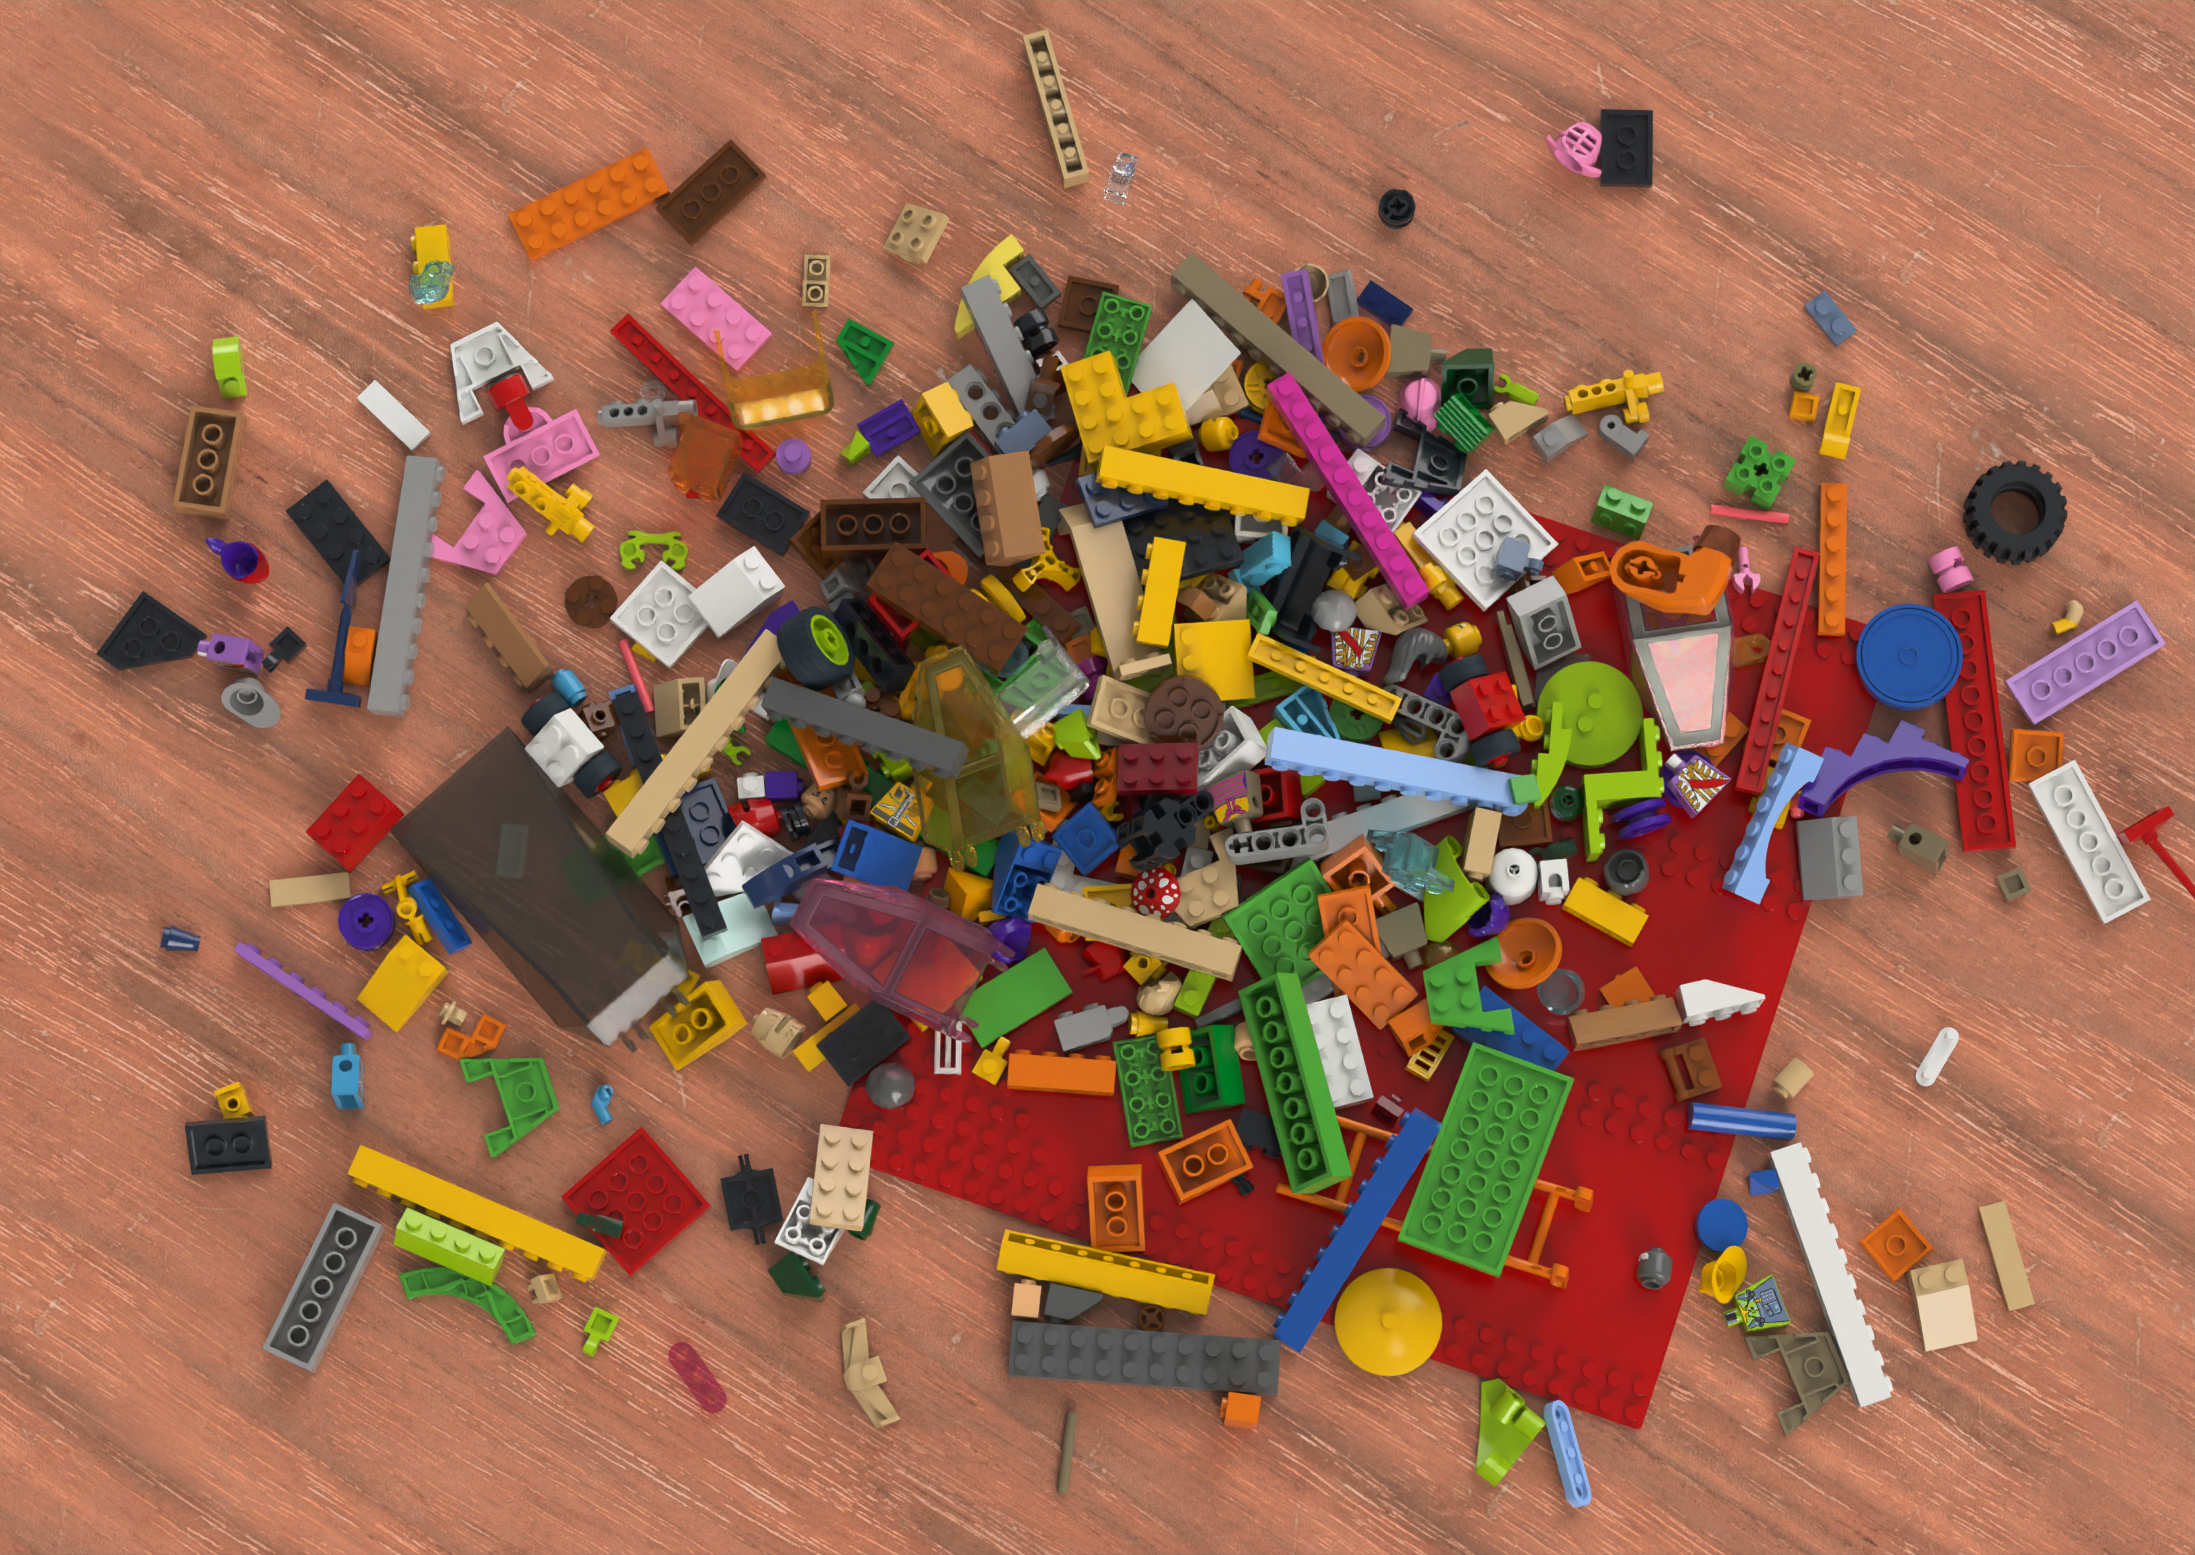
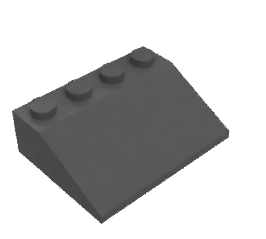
(950, 489)

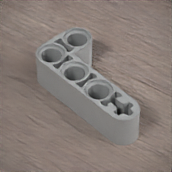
(1427, 715)
(1277, 837)

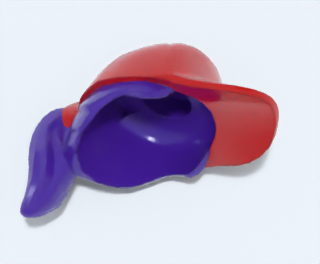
(241, 560)

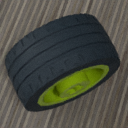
(815, 648)

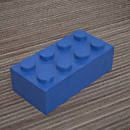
(1527, 1043)

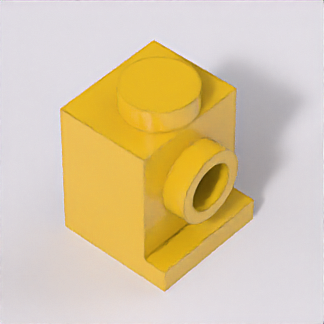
(233, 1092)

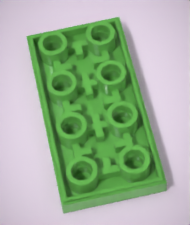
(1119, 329)
(1015, 997)
(1146, 1092)

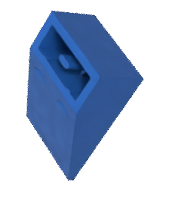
(875, 857)
(1018, 873)

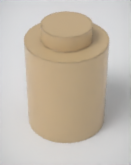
(1792, 1078)

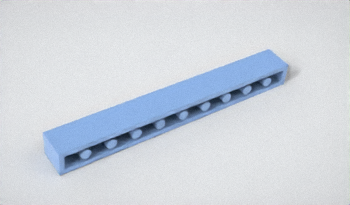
(1390, 770)

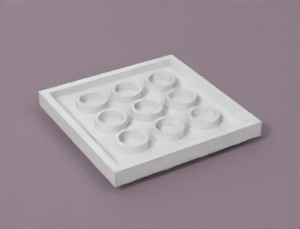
(1469, 533)

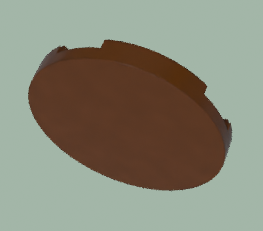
(1052, 445)
(1183, 711)

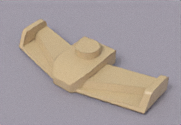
(865, 1375)

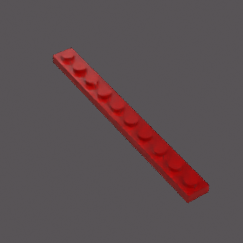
(1777, 671)

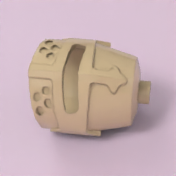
(777, 1031)

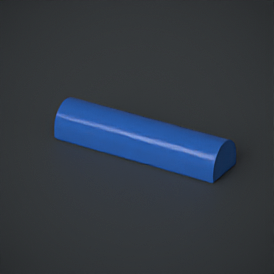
(1741, 1121)

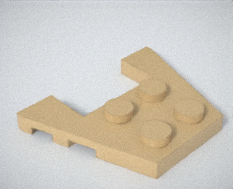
(1208, 890)

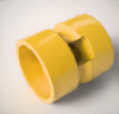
(1172, 1040)

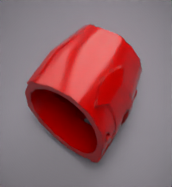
(759, 814)

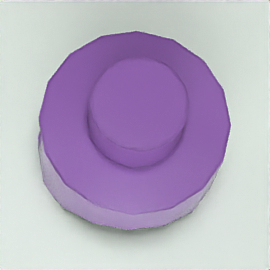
(793, 456)

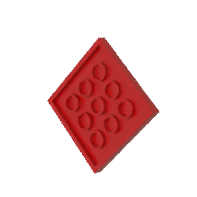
(644, 1192)

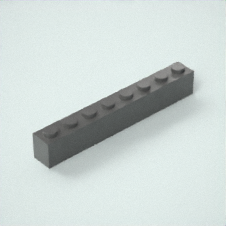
(865, 728)

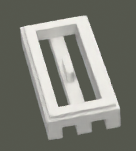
(948, 1070)

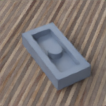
(1830, 319)

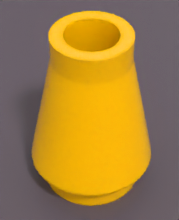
(1146, 1024)

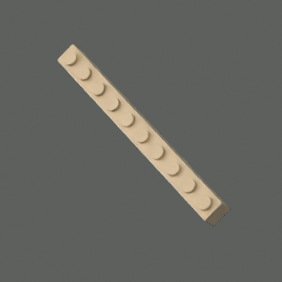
(697, 746)

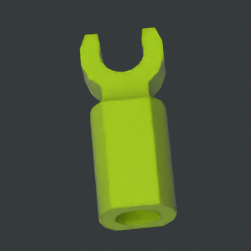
(1516, 391)

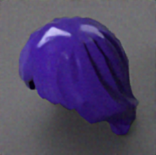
(1490, 918)
(1014, 934)

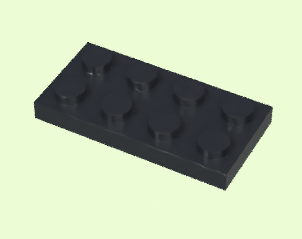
(337, 532)

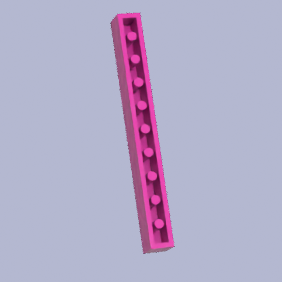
(1347, 491)

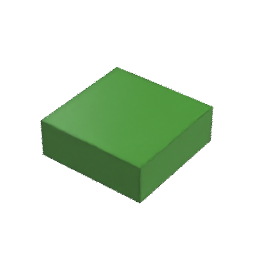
(1524, 789)

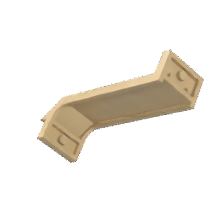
(1112, 591)

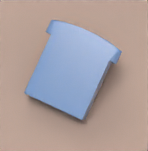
(783, 912)

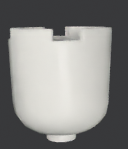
(1511, 886)

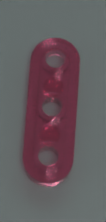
(707, 1386)

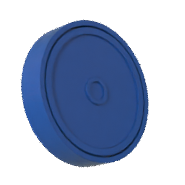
(1908, 657)

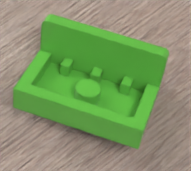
(1621, 512)

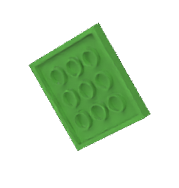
(1282, 923)

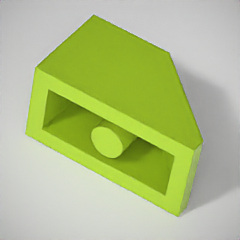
(1077, 737)

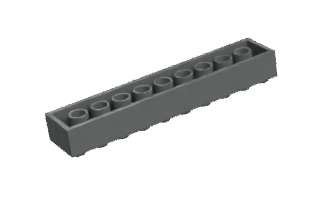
(1144, 1358)

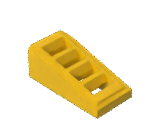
(1421, 1072)

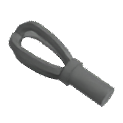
(1402, 725)

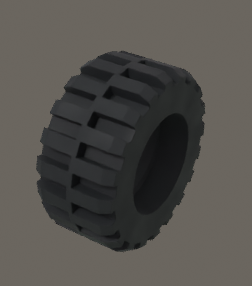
(2030, 483)

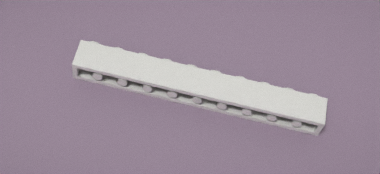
(1829, 1275)

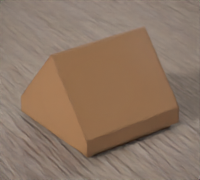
(1338, 520)

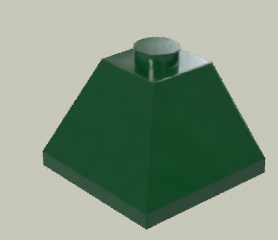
(1470, 374)

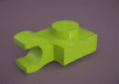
(732, 752)
(599, 1327)

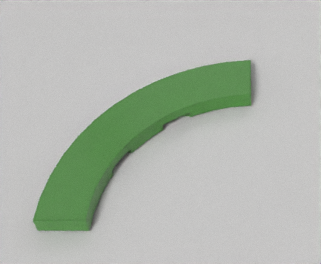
(490, 1298)

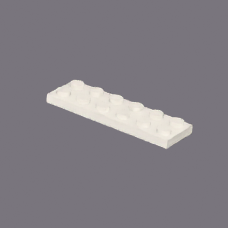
(2088, 842)

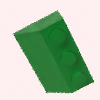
(1216, 1077)

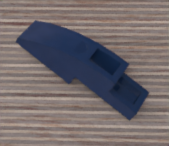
(791, 873)

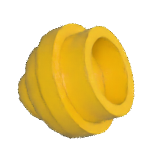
(1532, 728)

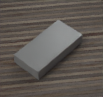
(1342, 296)

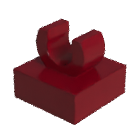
(1388, 1109)

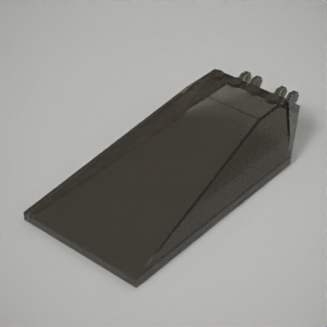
(548, 894)

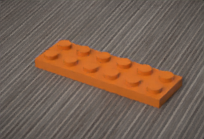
(589, 204)
(825, 757)

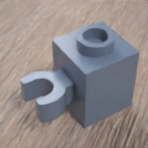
(1513, 560)

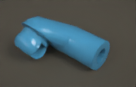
(600, 1103)

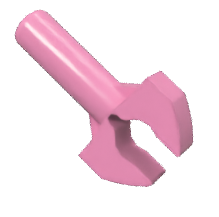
(1753, 579)

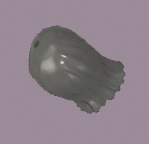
(1411, 646)

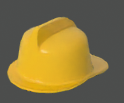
(1724, 1275)

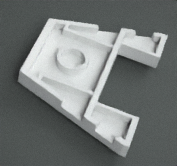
(485, 358)

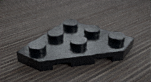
(150, 636)

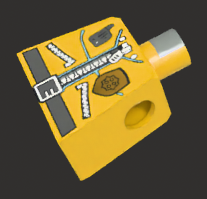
(899, 812)

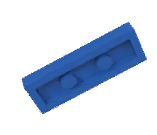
(439, 916)

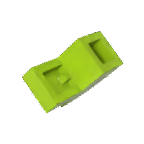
(228, 367)

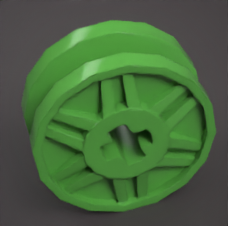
(1351, 729)

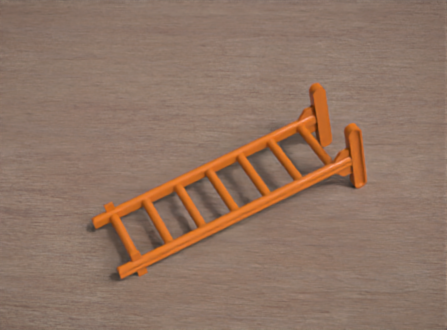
(1558, 1274)

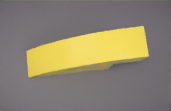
(995, 265)

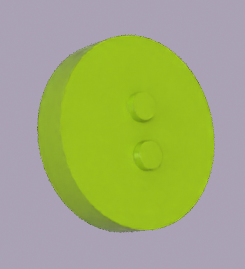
(1598, 708)

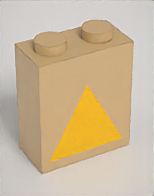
(1479, 844)

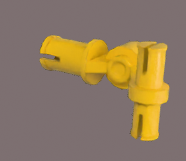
(408, 906)

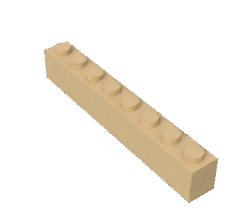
(1134, 931)

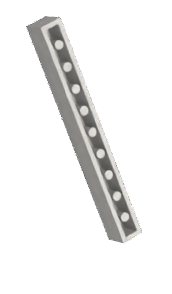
(406, 586)

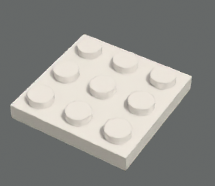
(661, 615)

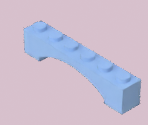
(1791, 772)

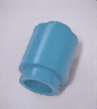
(569, 687)

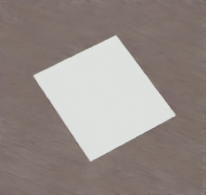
(1185, 352)

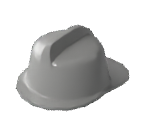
(251, 703)

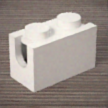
(1553, 881)

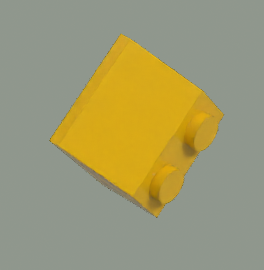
(941, 418)
(1394, 741)

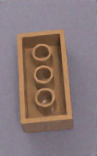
(209, 462)

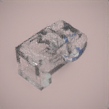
(1121, 178)

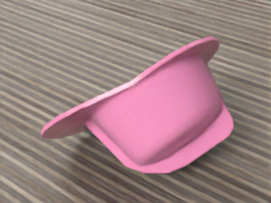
(1421, 400)

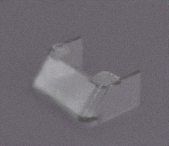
(1044, 687)

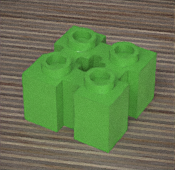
(1762, 488)

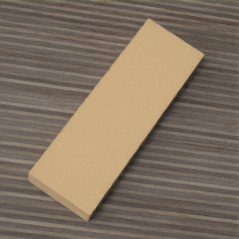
(310, 889)

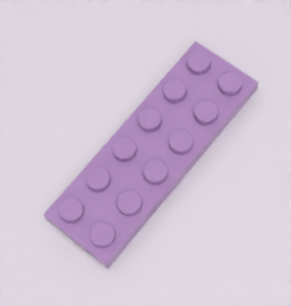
(2084, 663)

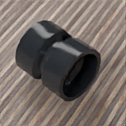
(1033, 324)

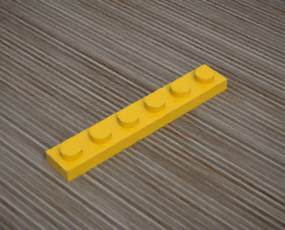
(1324, 678)

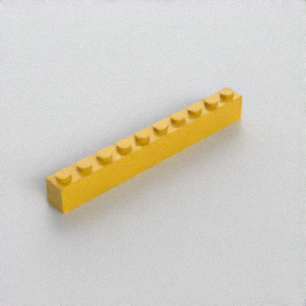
(476, 1213)

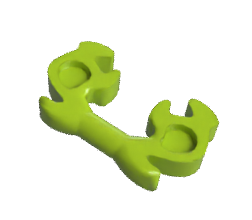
(631, 551)

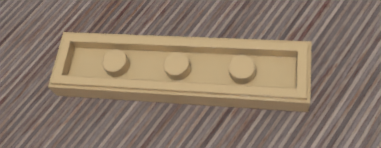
(2006, 1256)

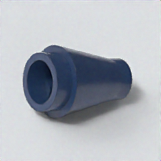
(179, 940)

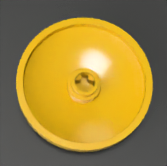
(1388, 1322)

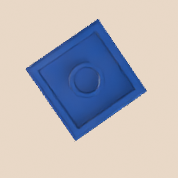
(1087, 838)

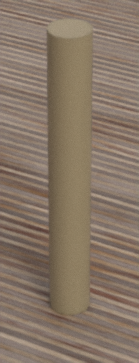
(1067, 1451)

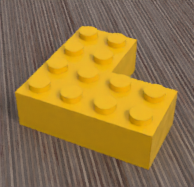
(1111, 419)

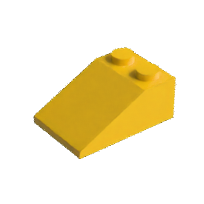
(402, 983)
(698, 1026)

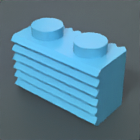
(1266, 558)

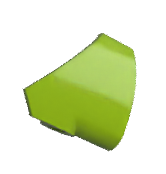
(1451, 910)
(1505, 1430)

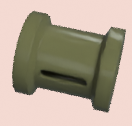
(1799, 383)

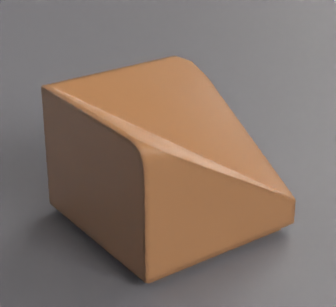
(1197, 601)

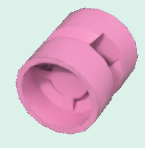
(1950, 570)

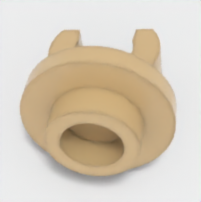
(454, 1015)

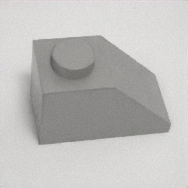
(1558, 438)

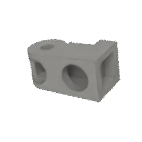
(1621, 437)

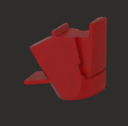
(1105, 959)

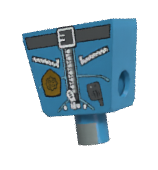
(348, 1078)

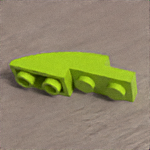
(1550, 766)

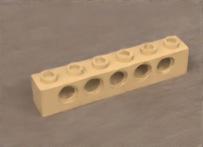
(1056, 108)

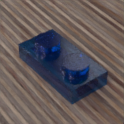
(1384, 305)

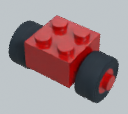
(1485, 708)

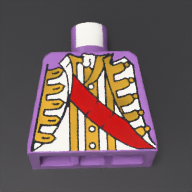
(1354, 650)
(232, 653)
(1694, 782)

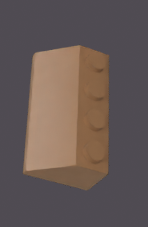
(1007, 508)
(509, 639)
(1623, 1023)

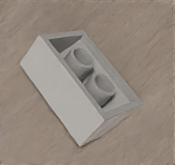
(1829, 858)

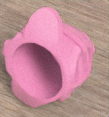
(1577, 148)

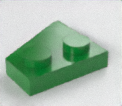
(864, 349)

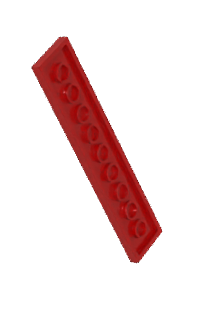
(1976, 728)

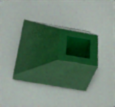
(794, 1280)

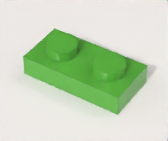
(1260, 612)

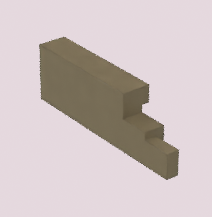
(1515, 663)

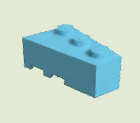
(1306, 713)

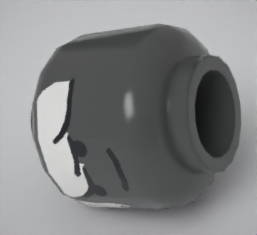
(1654, 1268)

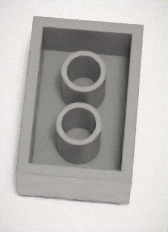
(1543, 622)

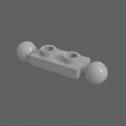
(850, 690)

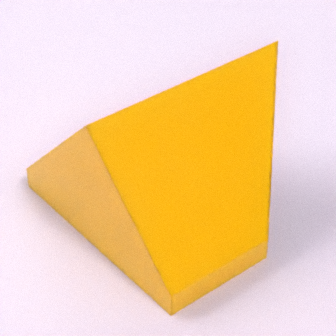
(968, 893)

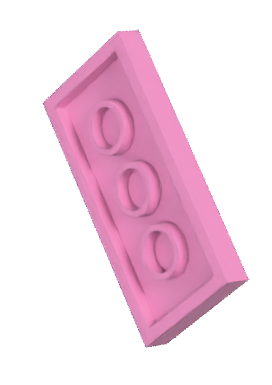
(706, 307)

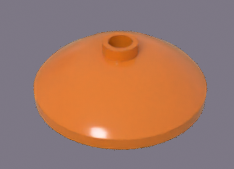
(1347, 345)
(1523, 942)

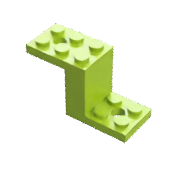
(1621, 789)

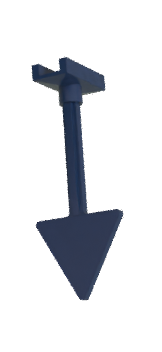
(334, 691)

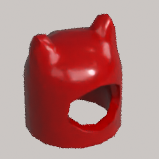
(1068, 771)

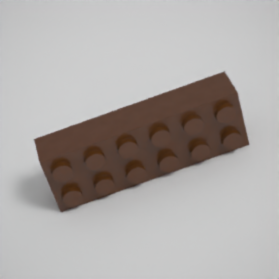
(946, 608)

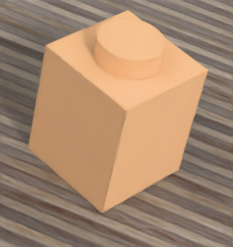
(1026, 1300)

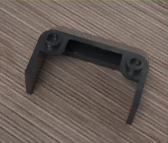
(1302, 582)

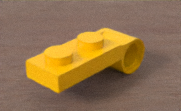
(1839, 421)

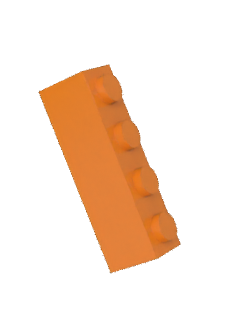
(1061, 1073)

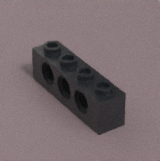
(874, 645)

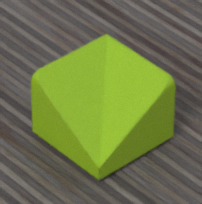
(855, 450)

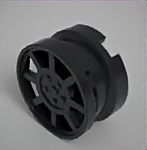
(1396, 208)
(798, 820)

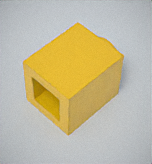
(826, 1001)

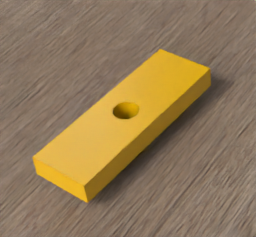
(808, 1053)

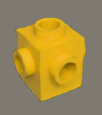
(1145, 968)

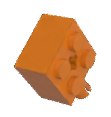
(1344, 869)

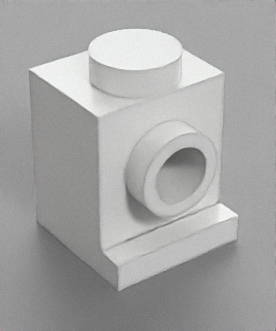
(751, 786)

